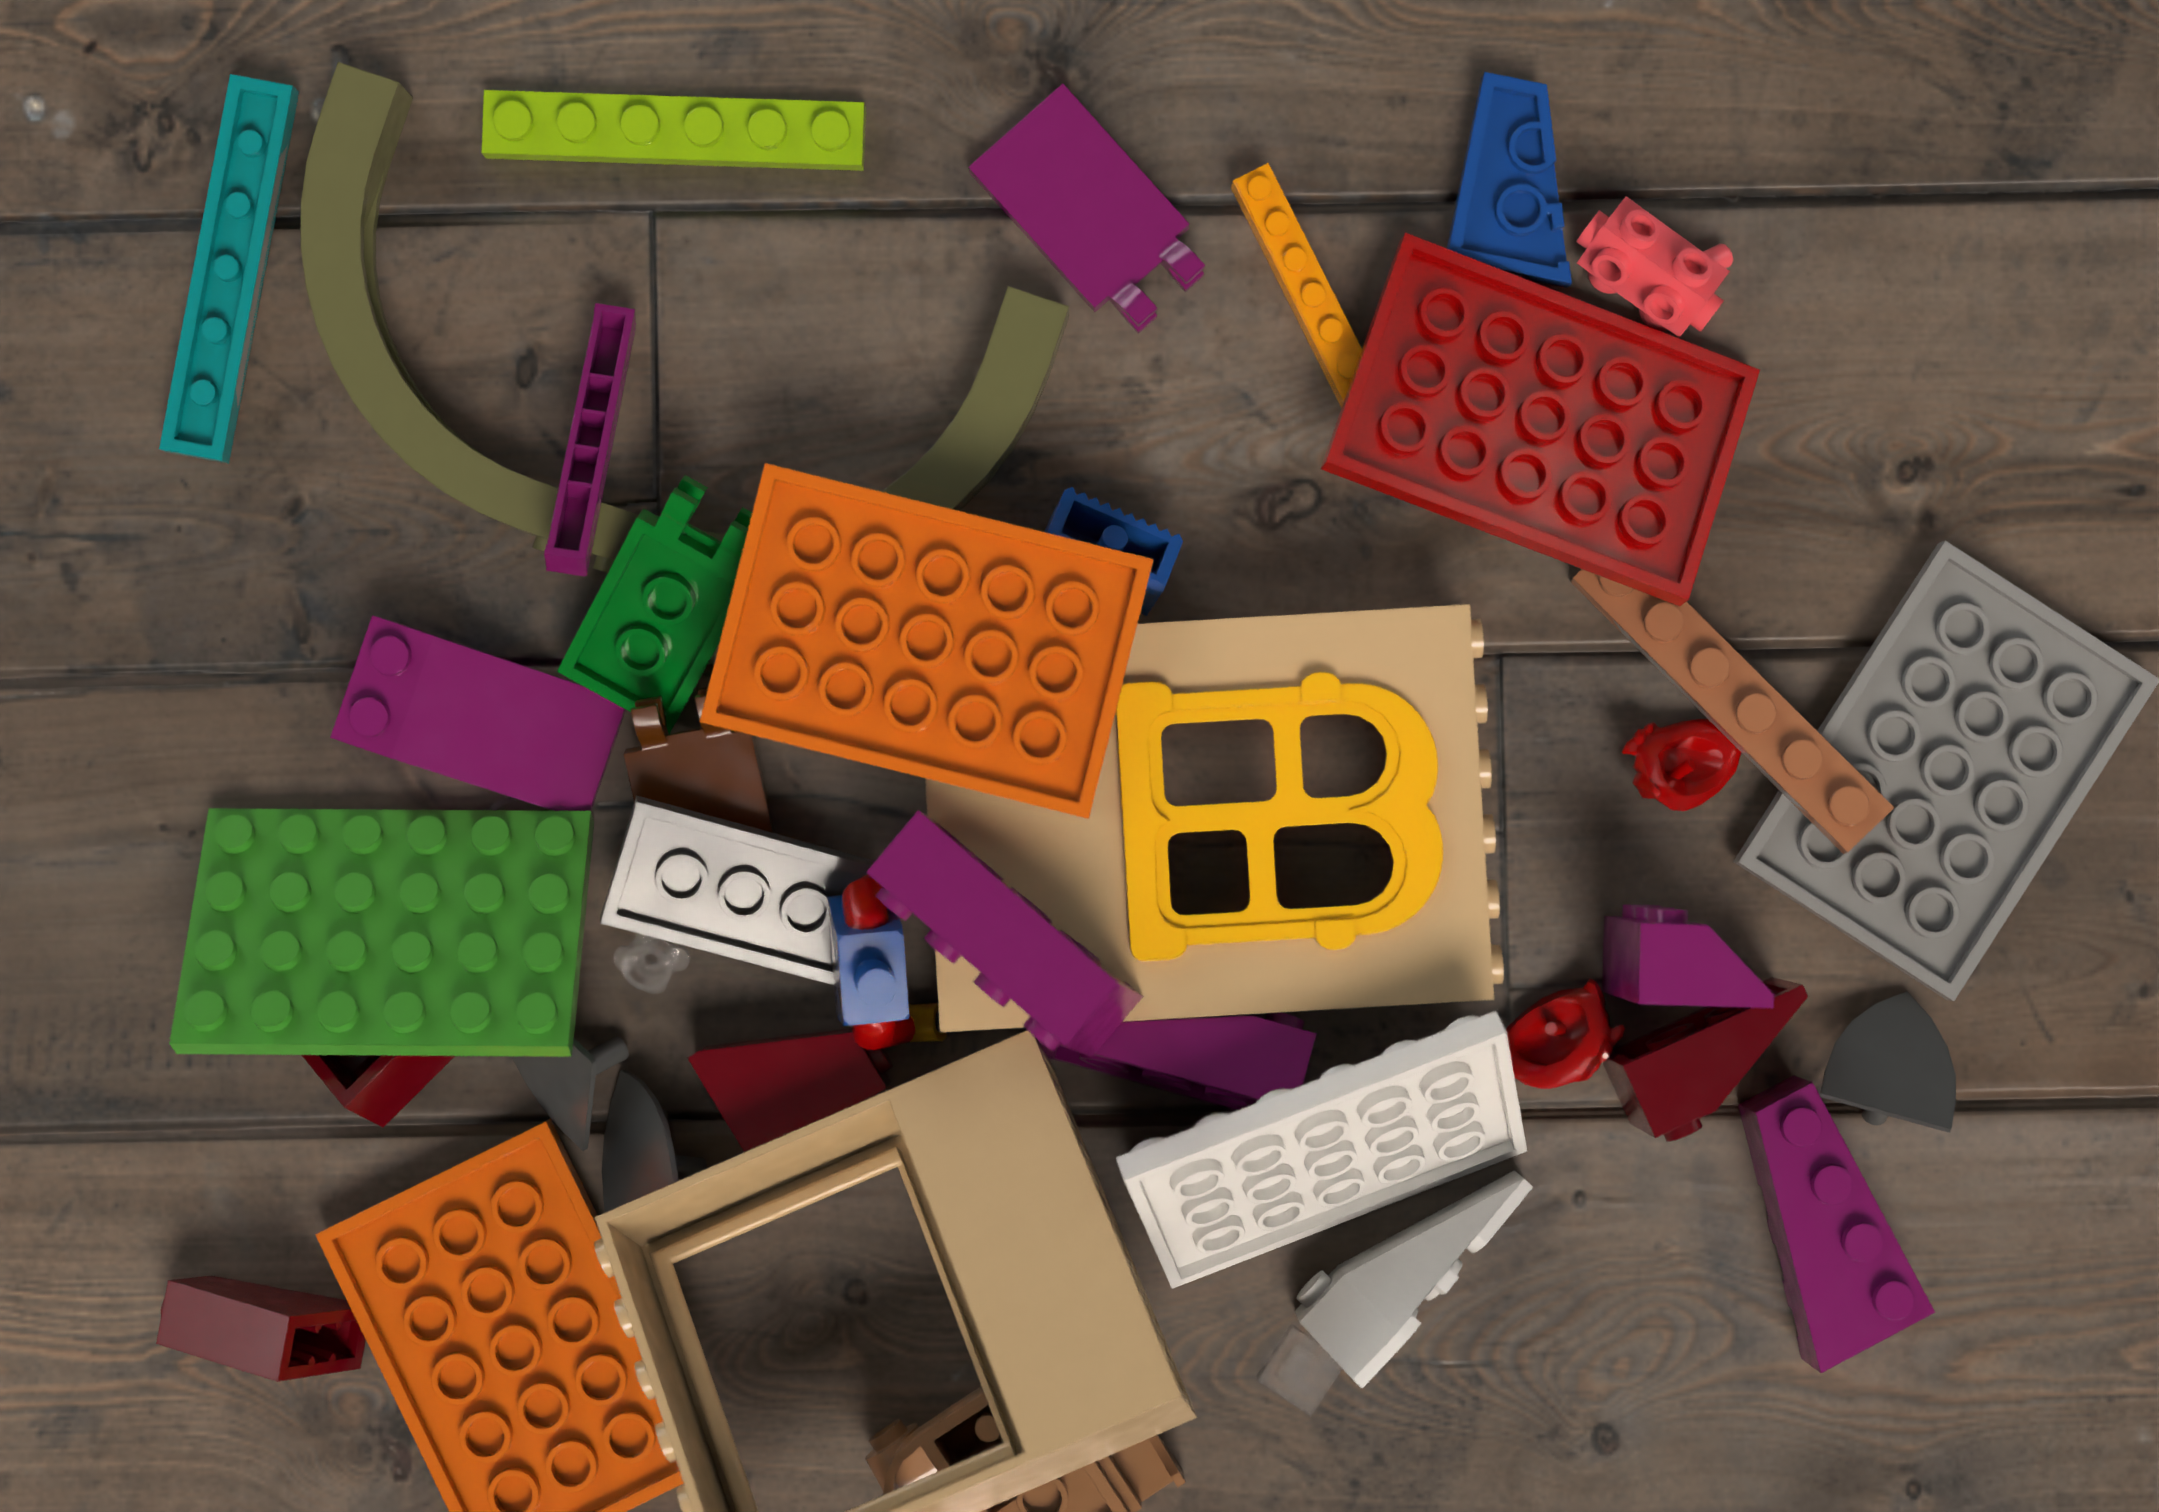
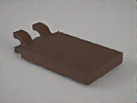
(699, 768)

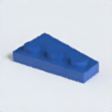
(1508, 185)

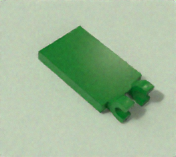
(659, 608)

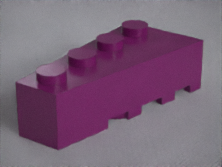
(1002, 937)
(1831, 1238)

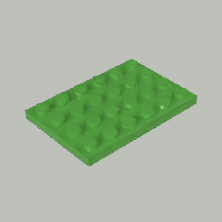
(385, 933)

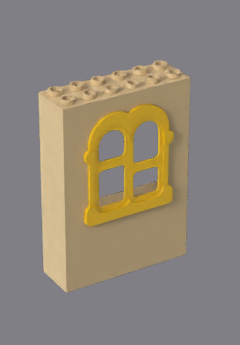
(1110, 873)

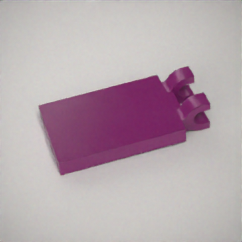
(1087, 207)

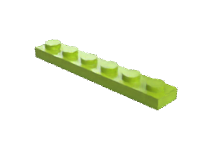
(673, 130)

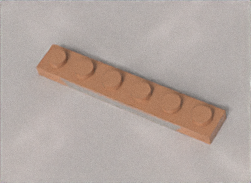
(1743, 709)

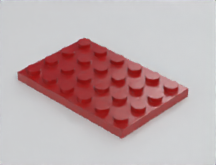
(1542, 420)

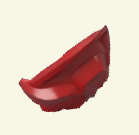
(1681, 762)
(1562, 1038)

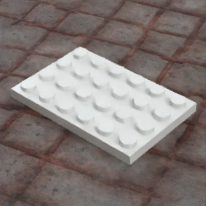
(1328, 1149)

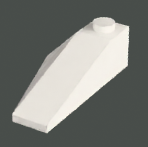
(1372, 1299)

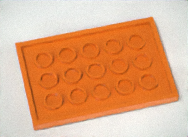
(926, 640)
(504, 1335)

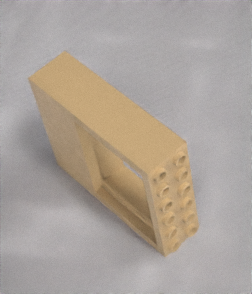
(1018, 1245)

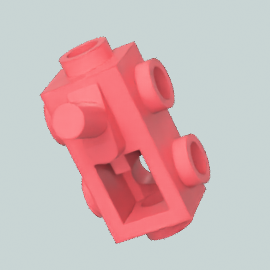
(1653, 268)

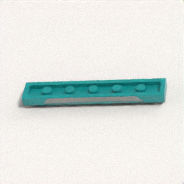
(229, 269)

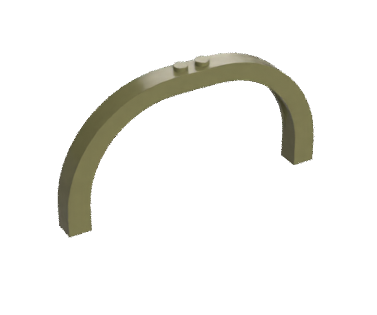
(338, 251)

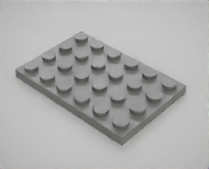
(1985, 739)

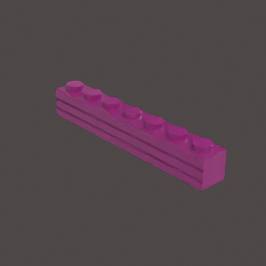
(590, 440)

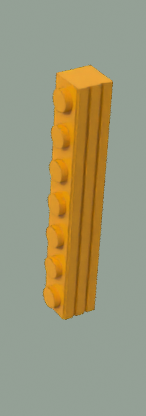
(1299, 276)

